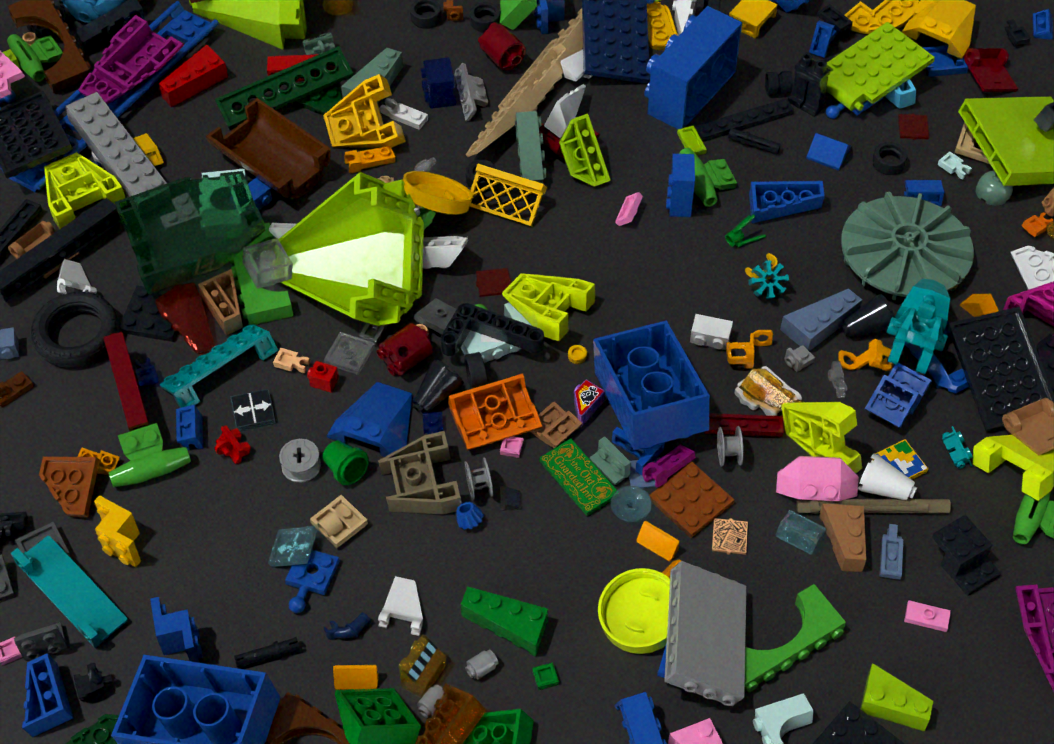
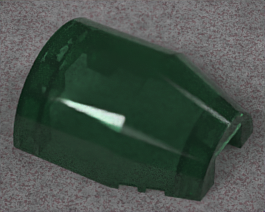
(189, 227)

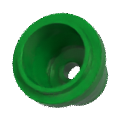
(345, 462)

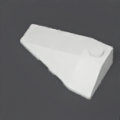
(683, 11)
(565, 110)

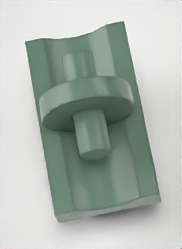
(318, 44)

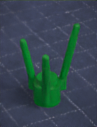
(736, 235)

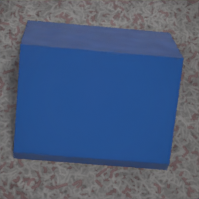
(828, 151)

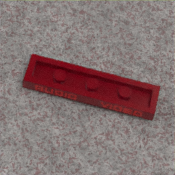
(749, 424)

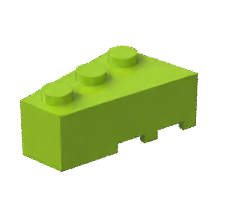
(894, 700)

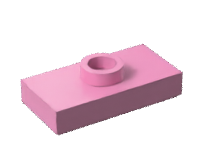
(629, 209)
(927, 616)

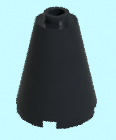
(869, 318)
(436, 387)

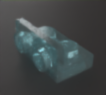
(800, 532)

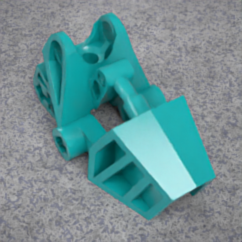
(921, 322)

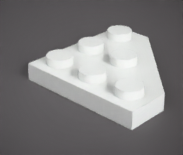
(1034, 266)

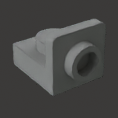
(799, 358)

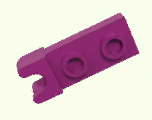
(668, 465)

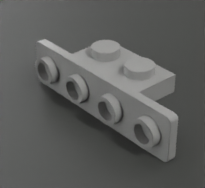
(470, 90)

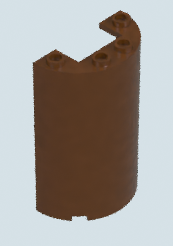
(274, 150)

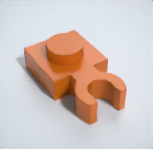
(1036, 225)

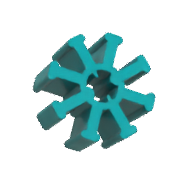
(766, 273)

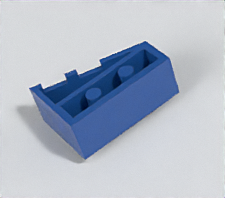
(681, 185)
(45, 697)

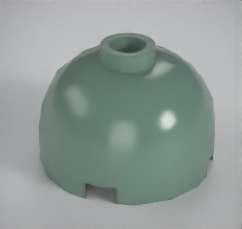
(992, 190)

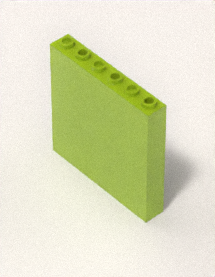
(1011, 138)

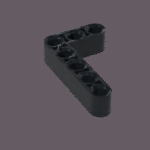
(491, 324)

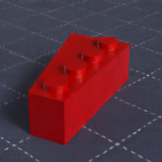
(193, 76)

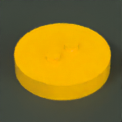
(437, 192)

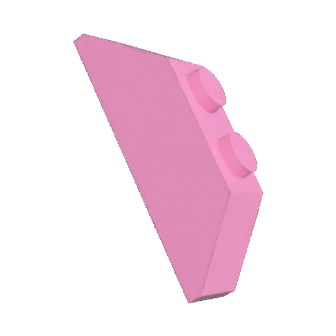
(817, 479)

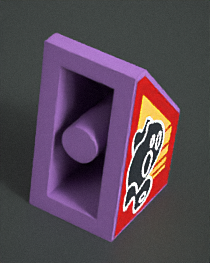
(587, 400)

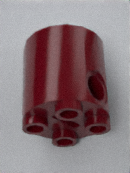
(502, 46)
(405, 349)

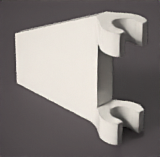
(73, 276)
(402, 604)

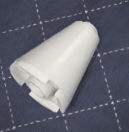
(886, 480)

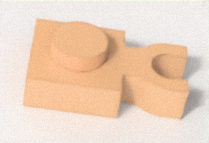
(289, 359)

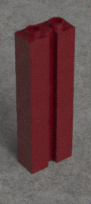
(126, 381)

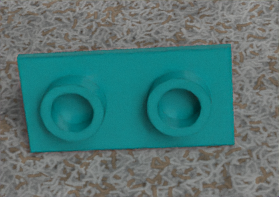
(960, 455)

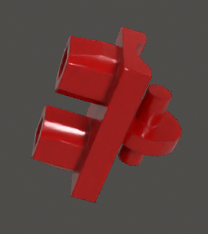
(229, 444)

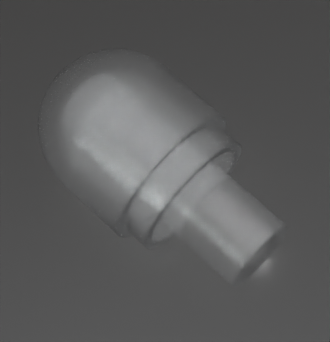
(425, 165)

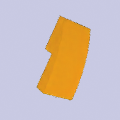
(107, 461)

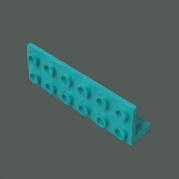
(181, 383)
(70, 590)

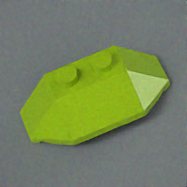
(583, 152)

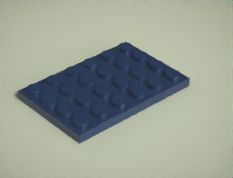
(616, 39)

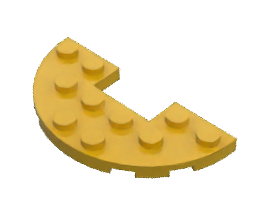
(892, 11)

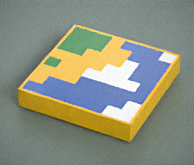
(904, 459)

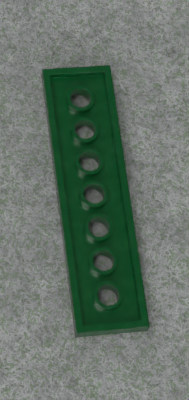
(286, 77)

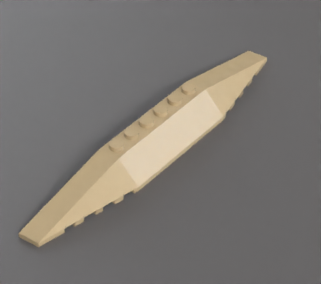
(533, 85)

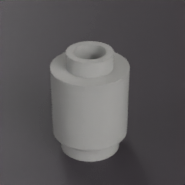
(481, 664)
(427, 702)

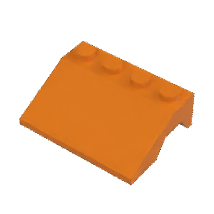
(494, 412)

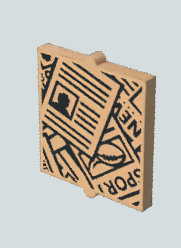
(729, 536)

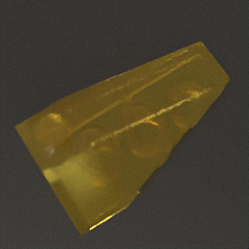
(766, 388)

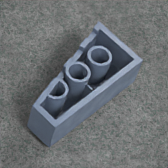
(821, 319)

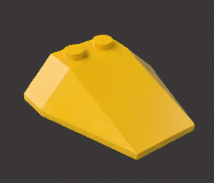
(945, 21)

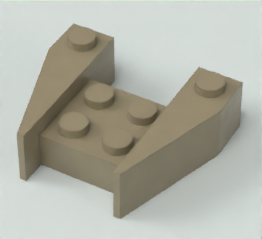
(416, 480)

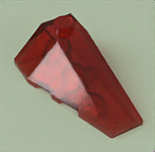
(186, 313)

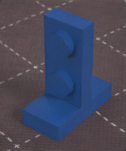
(822, 37)
(645, 455)

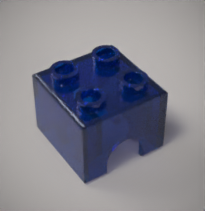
(438, 82)

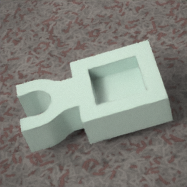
(953, 163)

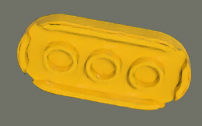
(659, 25)

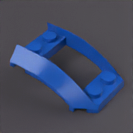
(954, 382)

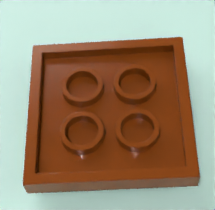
(691, 499)

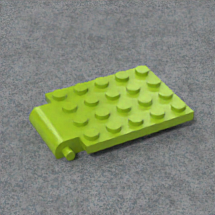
(875, 67)

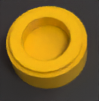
(577, 354)

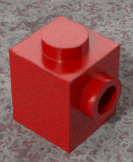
(323, 376)

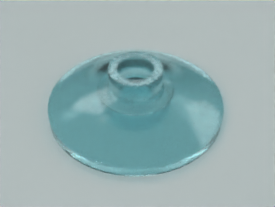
(633, 497)

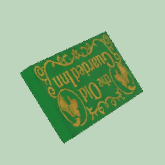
(578, 477)

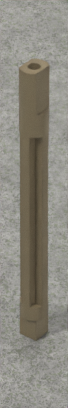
(882, 505)

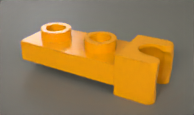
(368, 158)

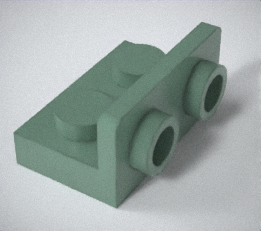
(611, 462)

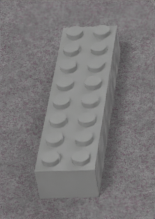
(113, 145)

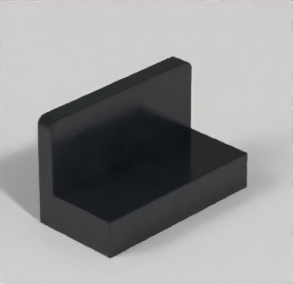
(834, 17)

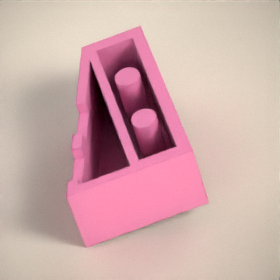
(698, 733)

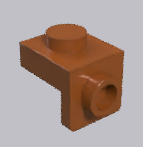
(453, 12)

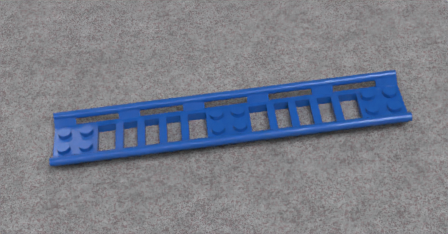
(183, 27)

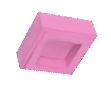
(511, 447)
(9, 651)

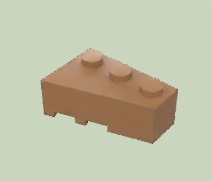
(222, 301)
(847, 534)

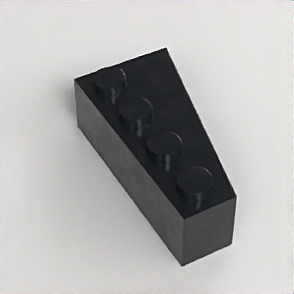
(100, 31)

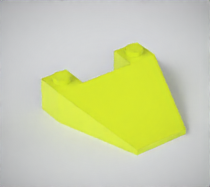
(75, 184)
(546, 298)
(821, 429)
(1039, 473)

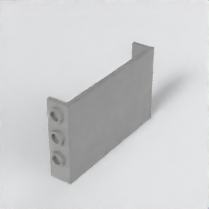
(706, 634)

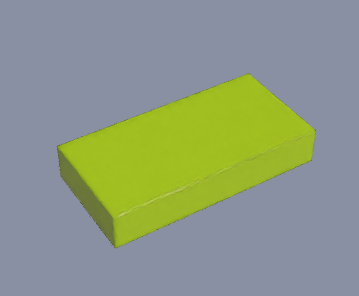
(691, 139)

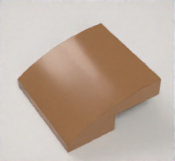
(556, 425)

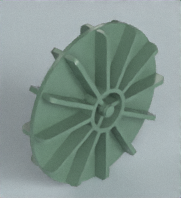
(904, 240)

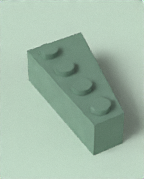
(387, 64)
(529, 149)

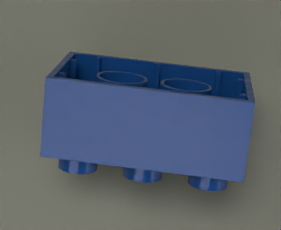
(692, 67)
(651, 385)
(196, 704)

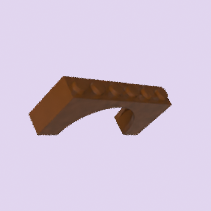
(71, 66)
(297, 719)

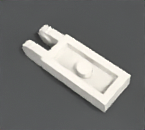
(403, 114)

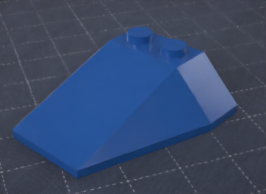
(376, 418)

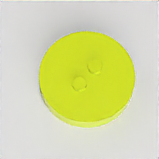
(636, 610)

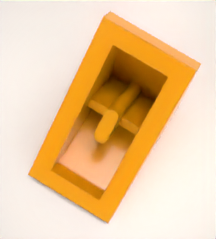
(979, 304)

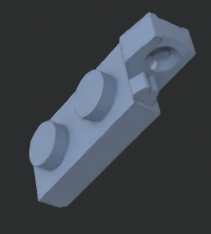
(891, 554)

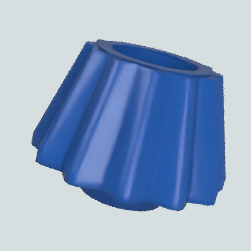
(468, 515)

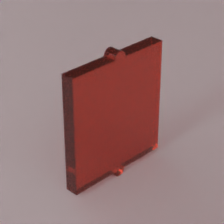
(913, 126)
(492, 281)

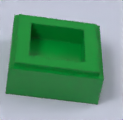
(545, 676)

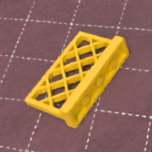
(510, 180)

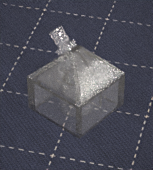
(267, 263)

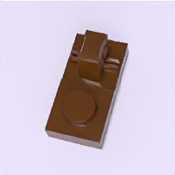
(14, 388)

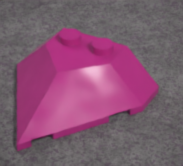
(1036, 301)

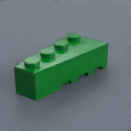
(506, 617)

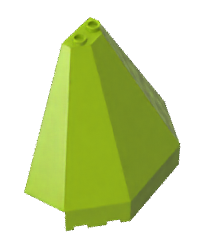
(261, 19)
(360, 251)

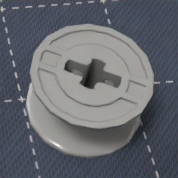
(730, 446)
(309, 464)
(484, 477)

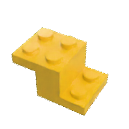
(117, 531)

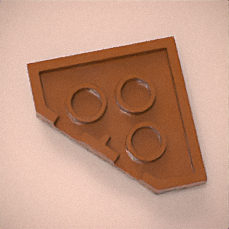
(71, 482)

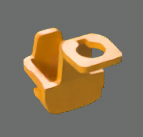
(873, 356)
(748, 360)

